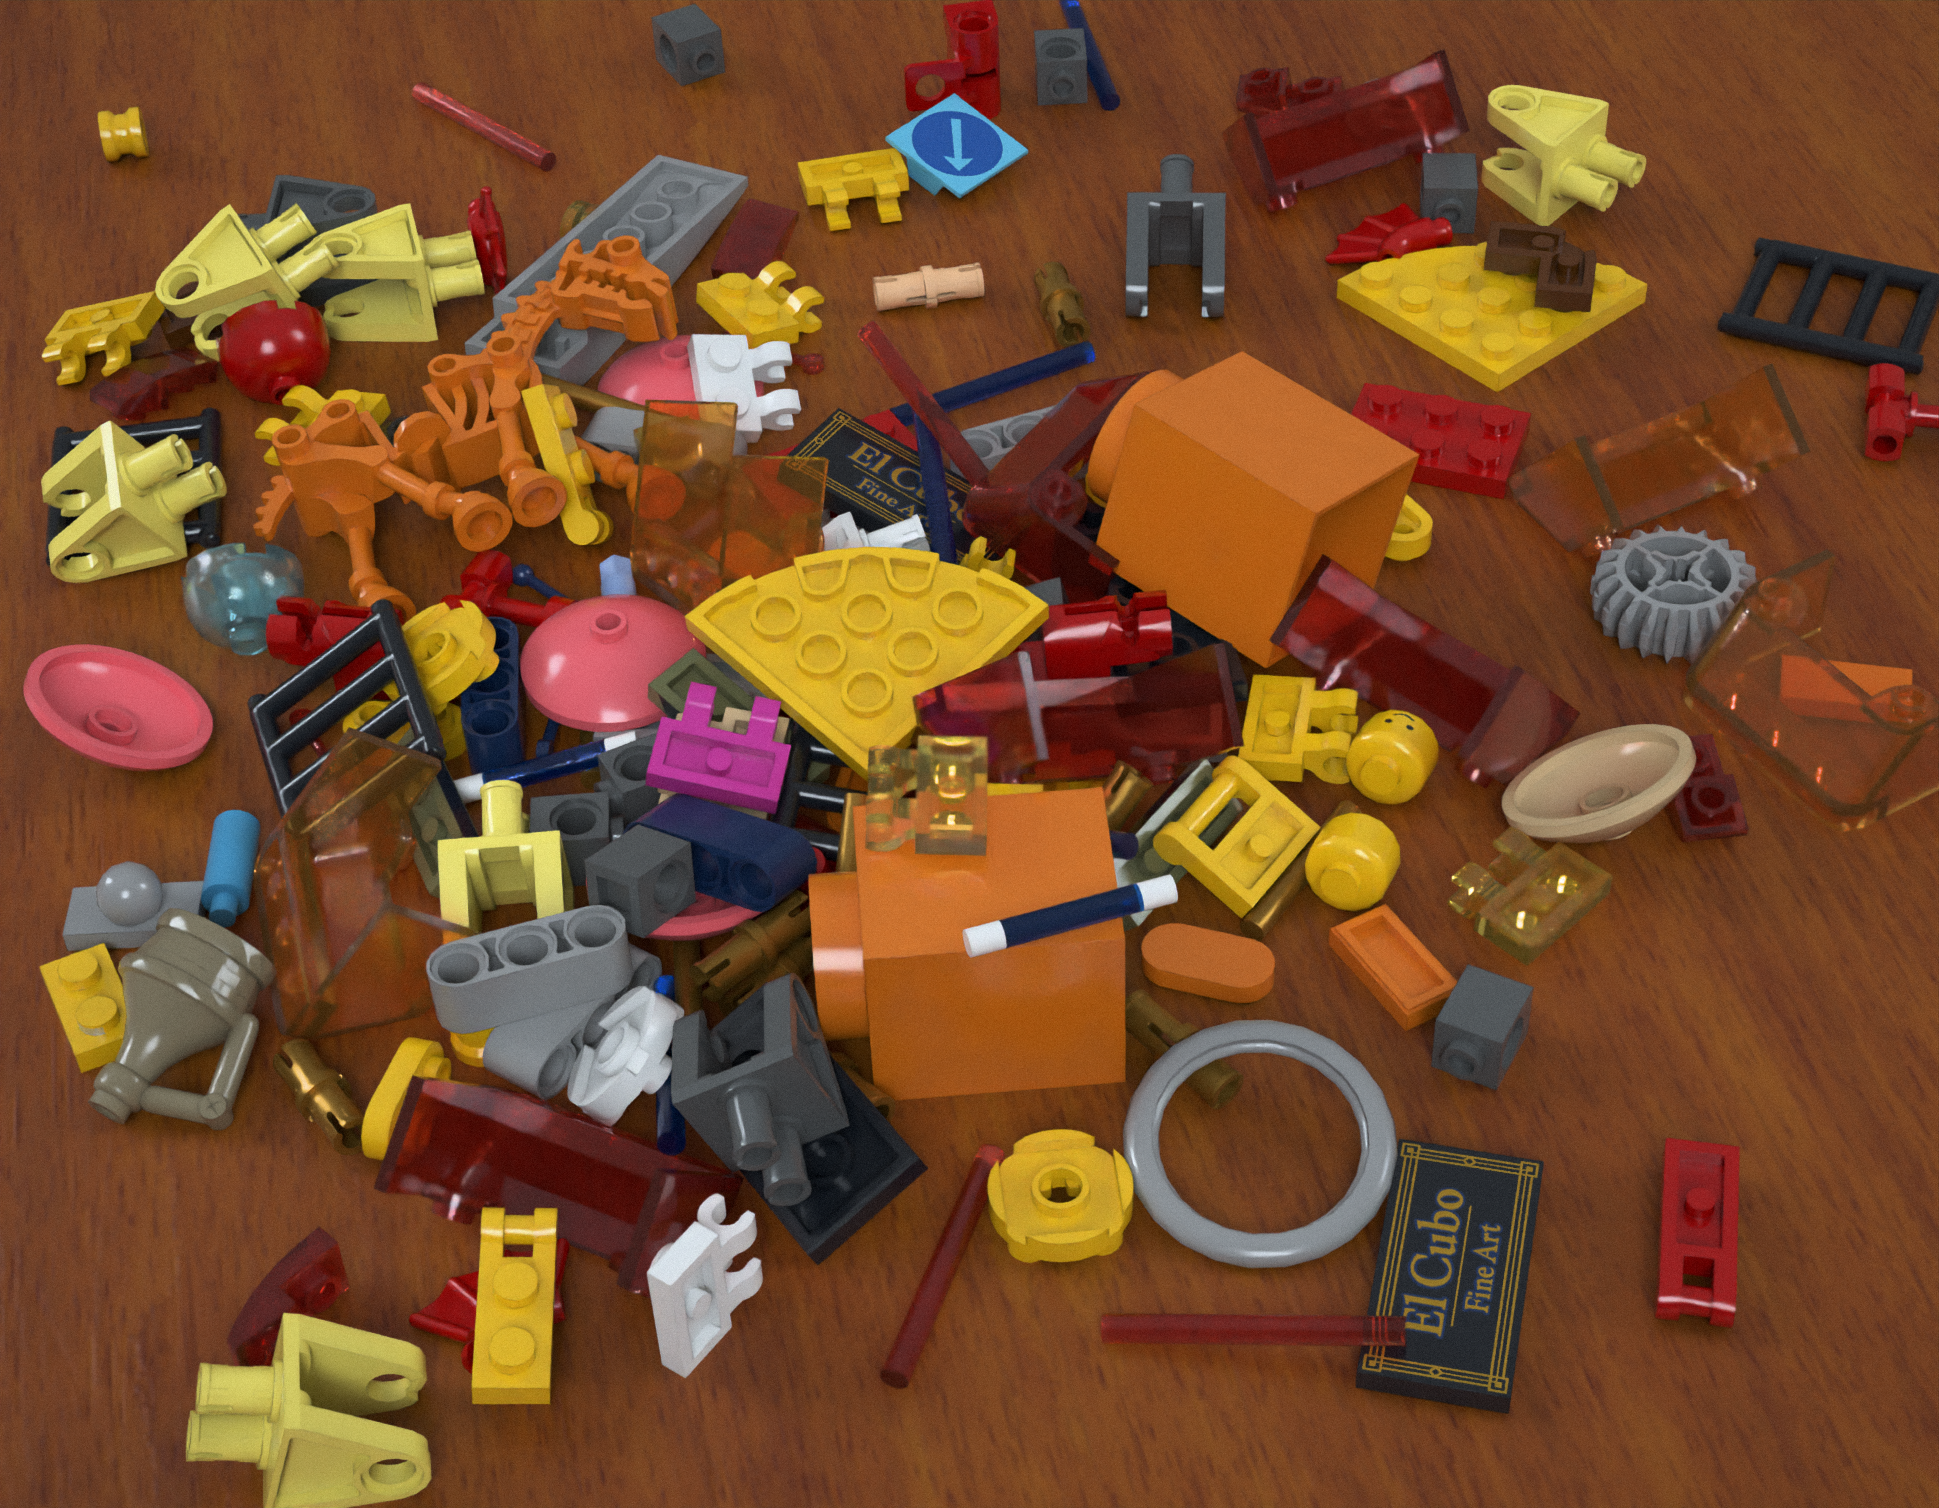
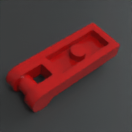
(1698, 1231)

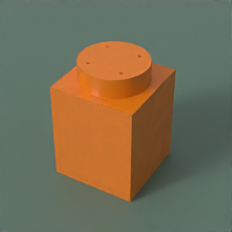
(1238, 490)
(990, 1023)

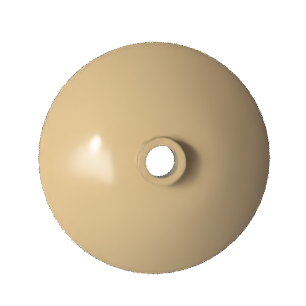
(1600, 784)

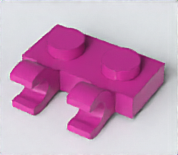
(720, 763)

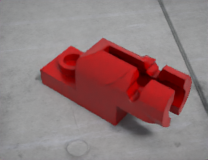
(308, 631)
(1093, 635)

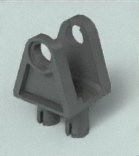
(324, 207)
(1175, 229)
(769, 1105)

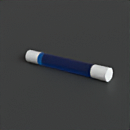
(544, 767)
(1070, 916)

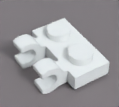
(726, 372)
(694, 1290)

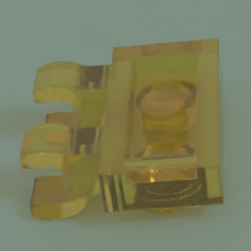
(949, 800)
(1540, 904)

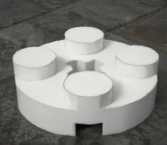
(628, 1056)

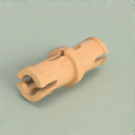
(928, 286)

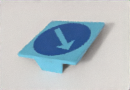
(954, 147)

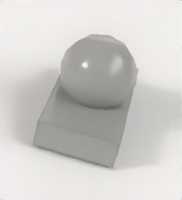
(125, 907)

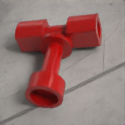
(1892, 413)
(486, 585)

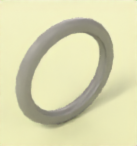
(1264, 1249)

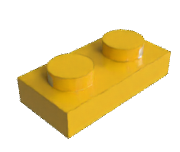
(88, 1004)

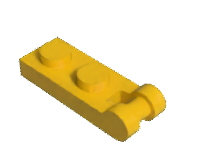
(552, 422)
(515, 1309)

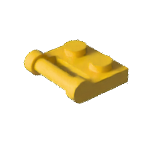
(1252, 851)

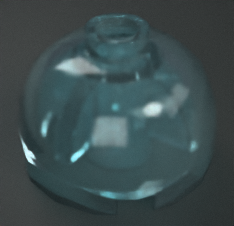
(235, 591)

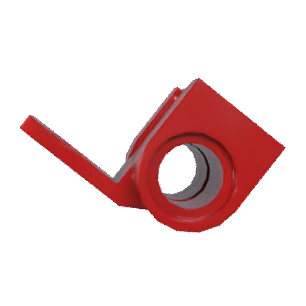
(971, 61)

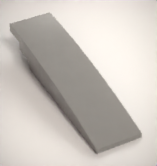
(670, 211)

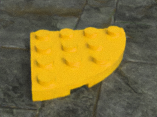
(1481, 316)
(862, 634)

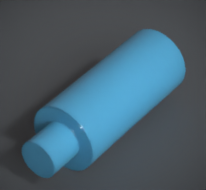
(230, 866)

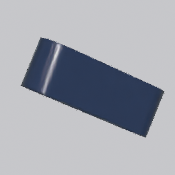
(496, 707)
(734, 852)

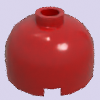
(274, 349)

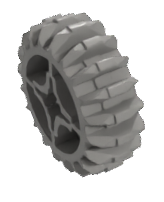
(1667, 590)

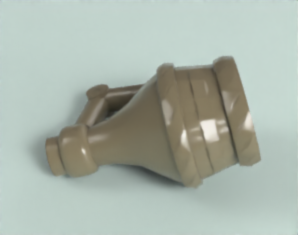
(181, 997)

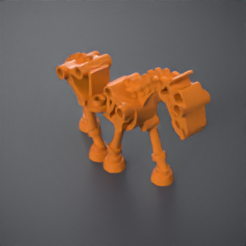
(471, 426)

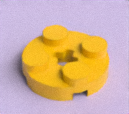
(449, 651)
(1067, 1230)

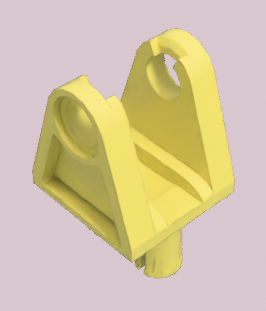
(1563, 156)
(241, 269)
(410, 273)
(129, 503)
(503, 863)
(303, 1420)

